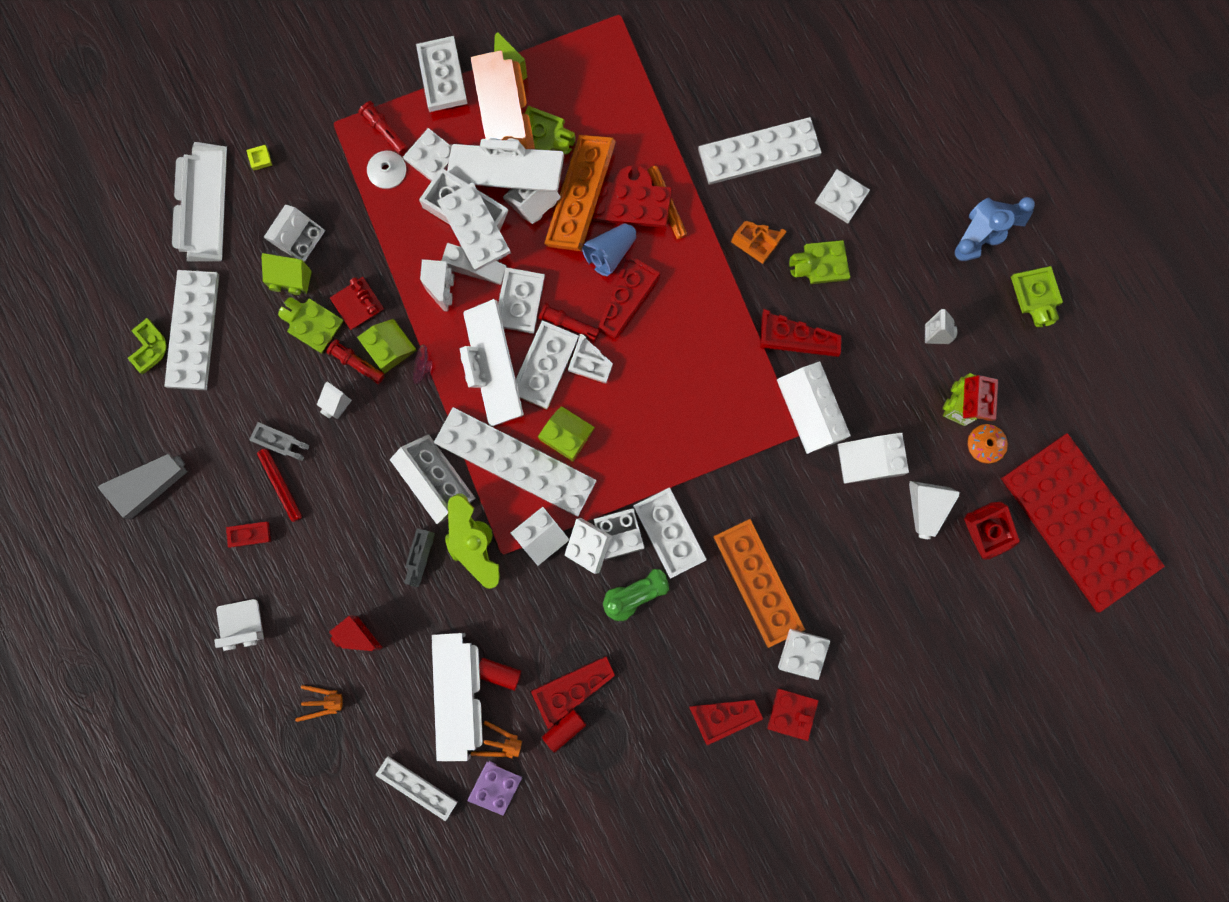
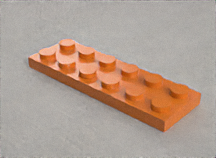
(580, 192)
(758, 582)

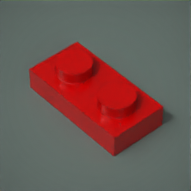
(248, 534)

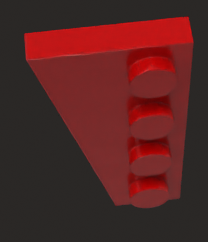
(787, 335)

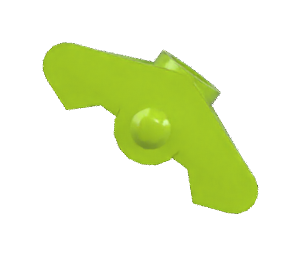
(469, 541)

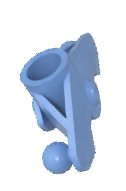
(990, 225)

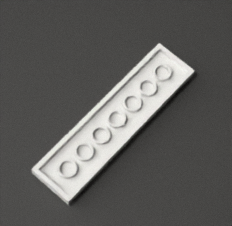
(515, 461)

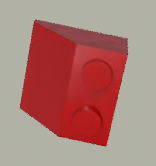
(354, 635)

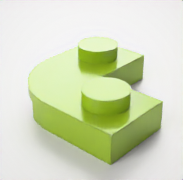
(153, 346)

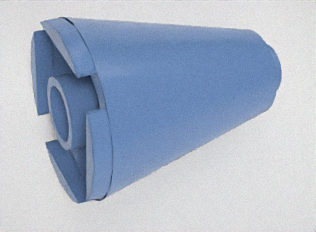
(609, 248)

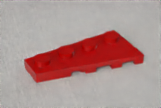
(631, 289)
(568, 691)

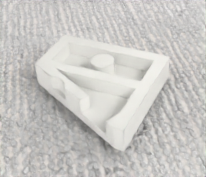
(589, 361)

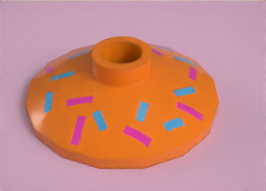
(981, 450)

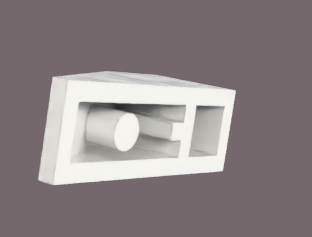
(460, 263)
(940, 329)

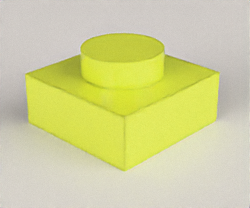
(259, 157)

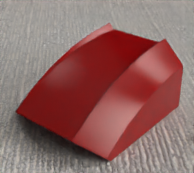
(992, 529)

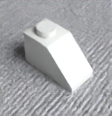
(332, 401)

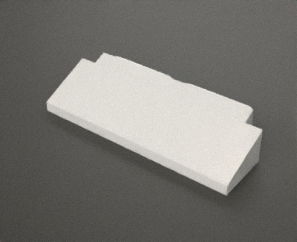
(202, 196)
(456, 711)

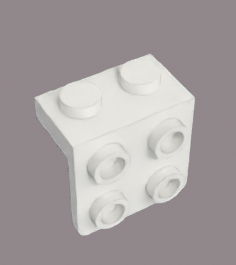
(239, 624)

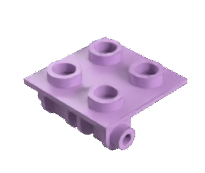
(494, 788)

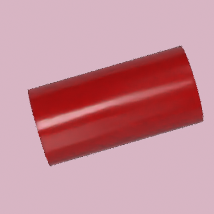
(499, 674)
(564, 731)

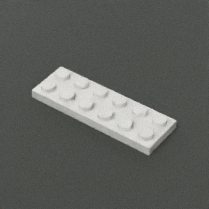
(759, 150)
(191, 330)

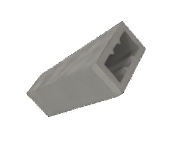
(141, 486)

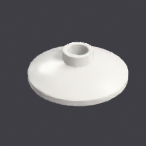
(390, 177)

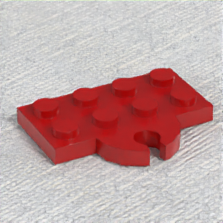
(633, 201)

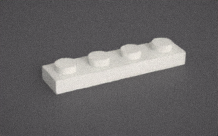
(416, 788)

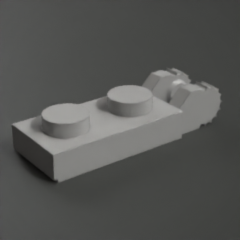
(276, 441)

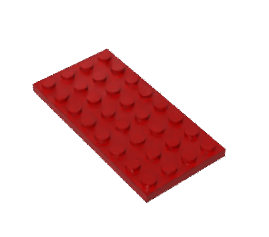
(1082, 522)

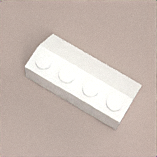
(446, 183)
(813, 407)
(429, 476)

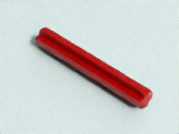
(279, 485)

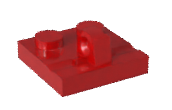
(792, 714)

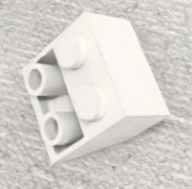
(294, 233)
(437, 279)
(624, 533)

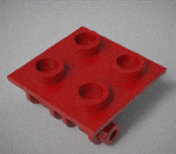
(356, 302)

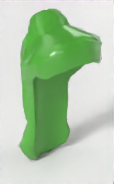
(623, 601)

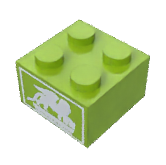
(954, 406)

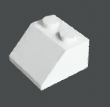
(531, 203)
(540, 536)

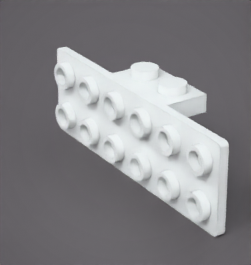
(506, 165)
(489, 363)

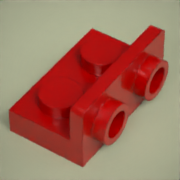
(980, 398)

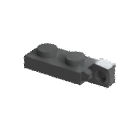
(418, 556)

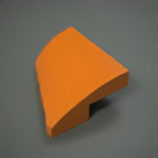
(757, 240)

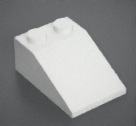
(873, 458)

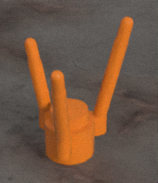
(332, 702)
(510, 747)

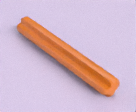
(673, 217)

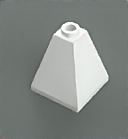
(930, 507)

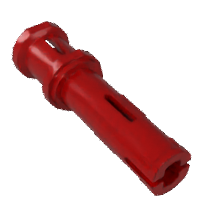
(378, 122)
(560, 318)
(348, 357)

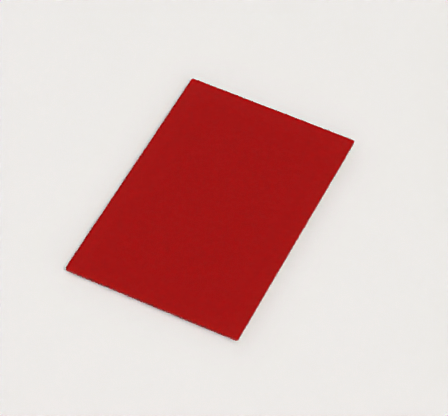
(689, 363)

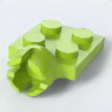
(549, 131)
(821, 262)
(1038, 295)
(310, 323)

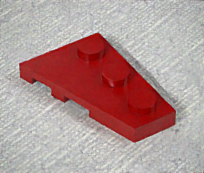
(725, 718)

